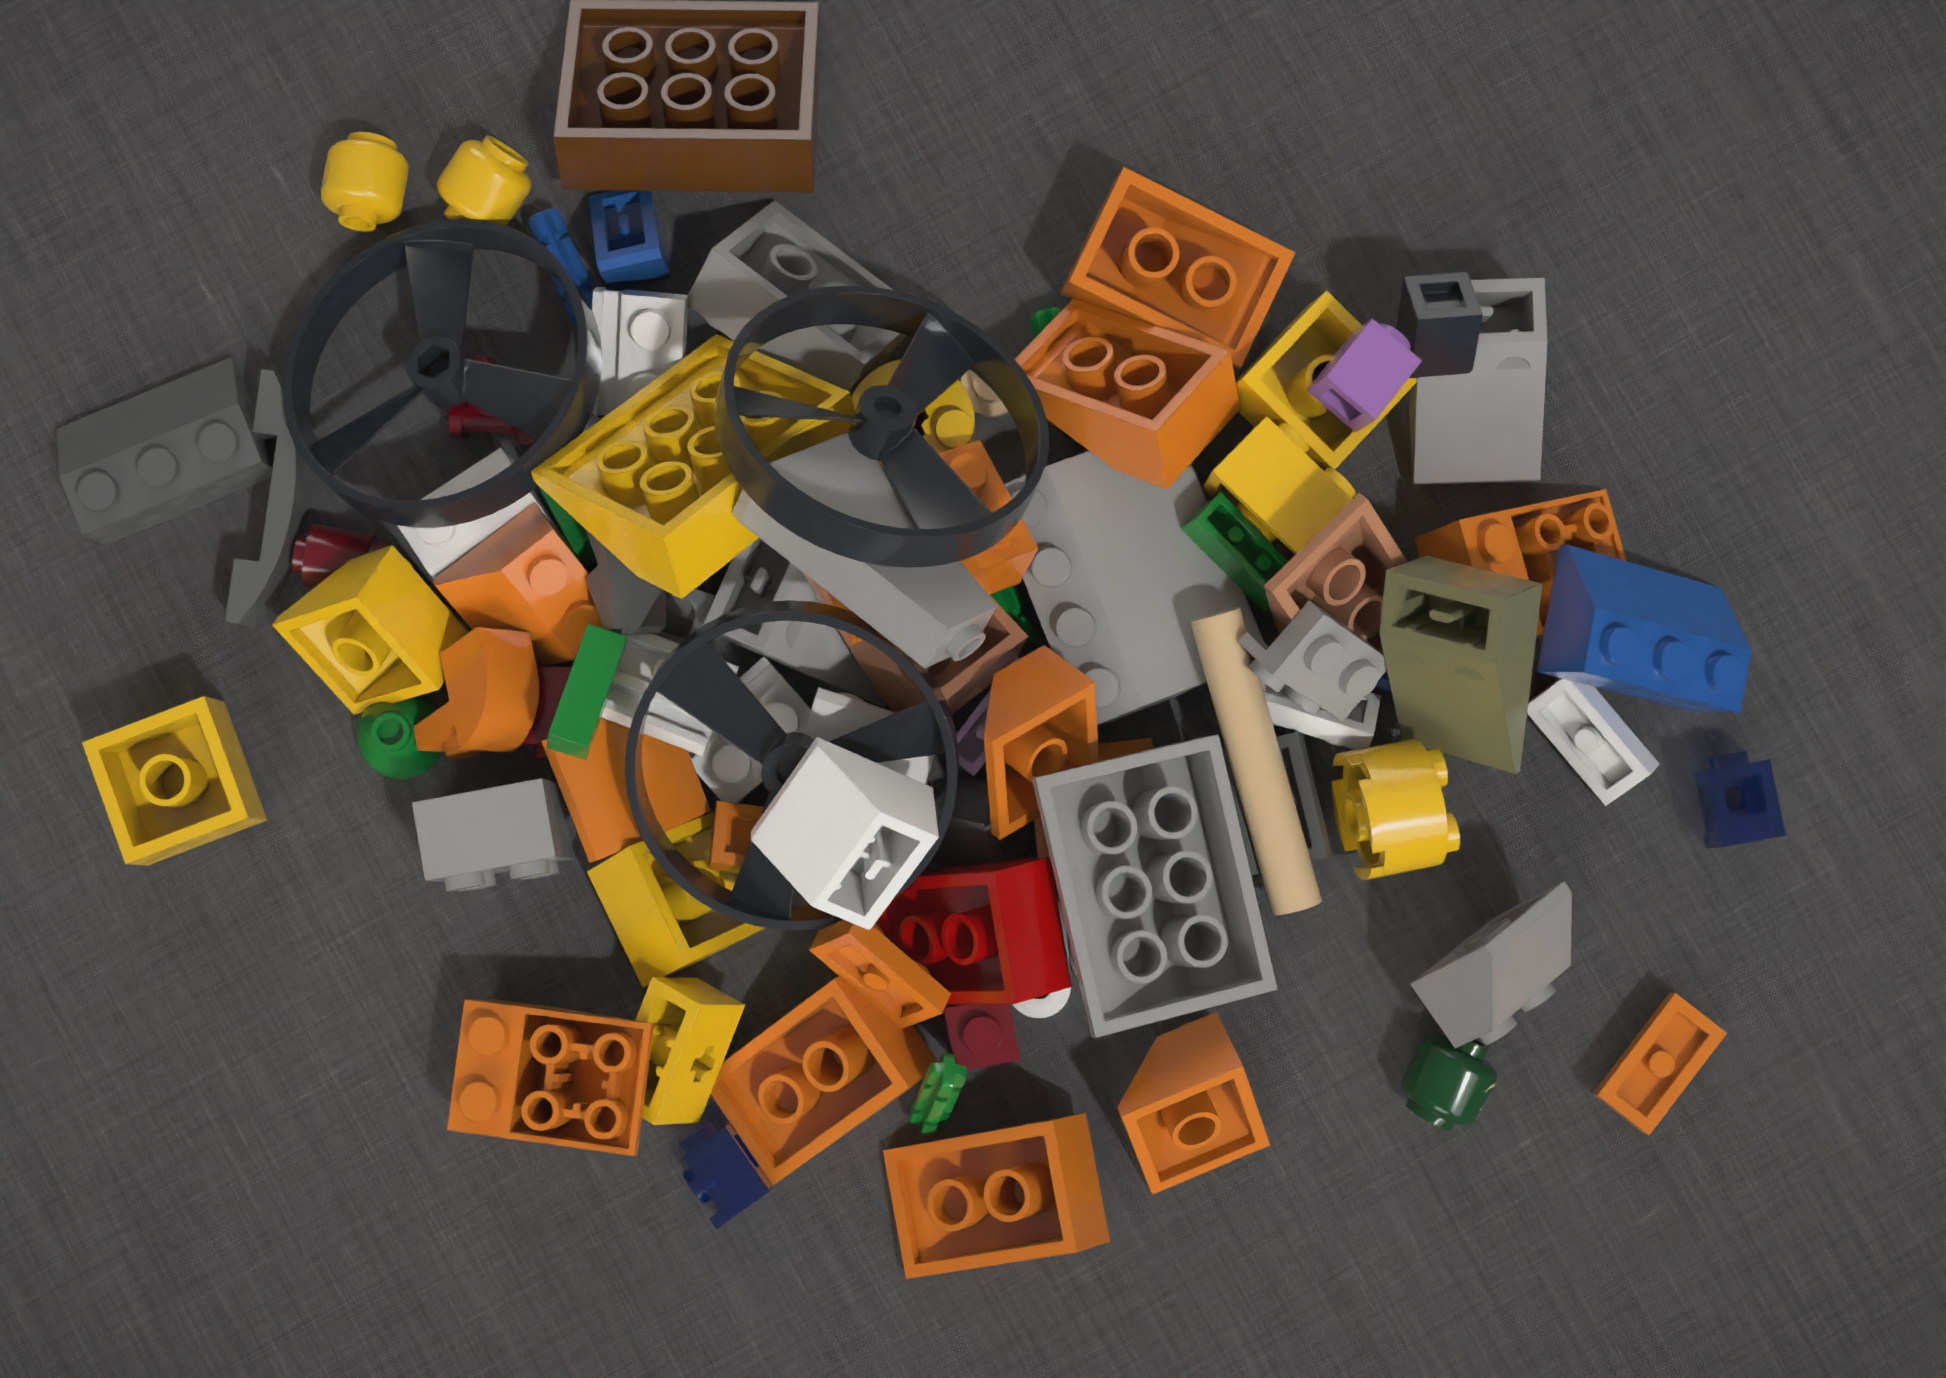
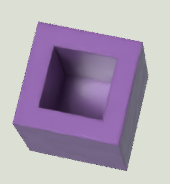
(1365, 374)

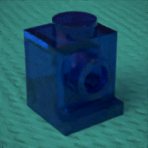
(1759, 811)
(723, 1171)

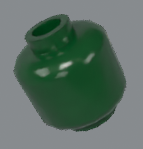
(1448, 1082)

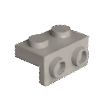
(1319, 662)

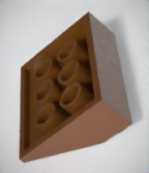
(689, 96)

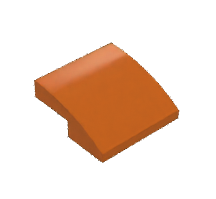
(599, 796)

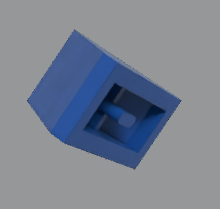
(628, 238)

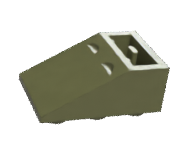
(1460, 657)

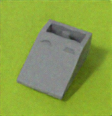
(1490, 419)
(813, 649)

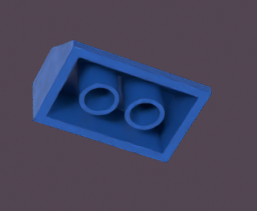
(1643, 634)

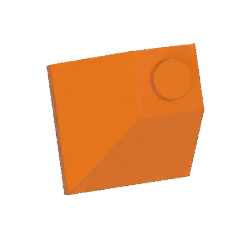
(1190, 1105)

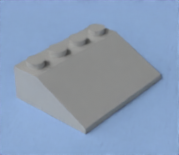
(1123, 581)
(1154, 884)

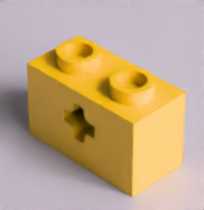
(687, 1048)

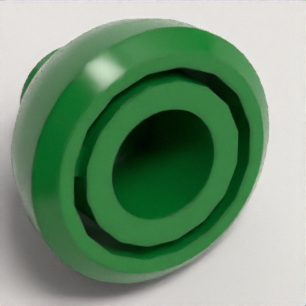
(388, 738)

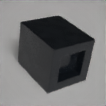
(1440, 322)

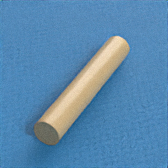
(1256, 763)

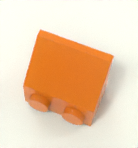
(525, 582)
(1035, 726)

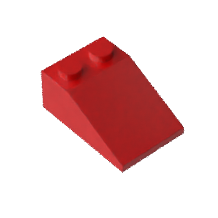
(984, 930)

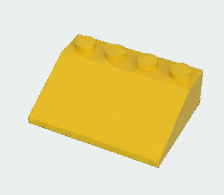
(654, 471)

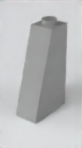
(919, 609)

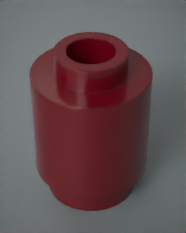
(329, 549)

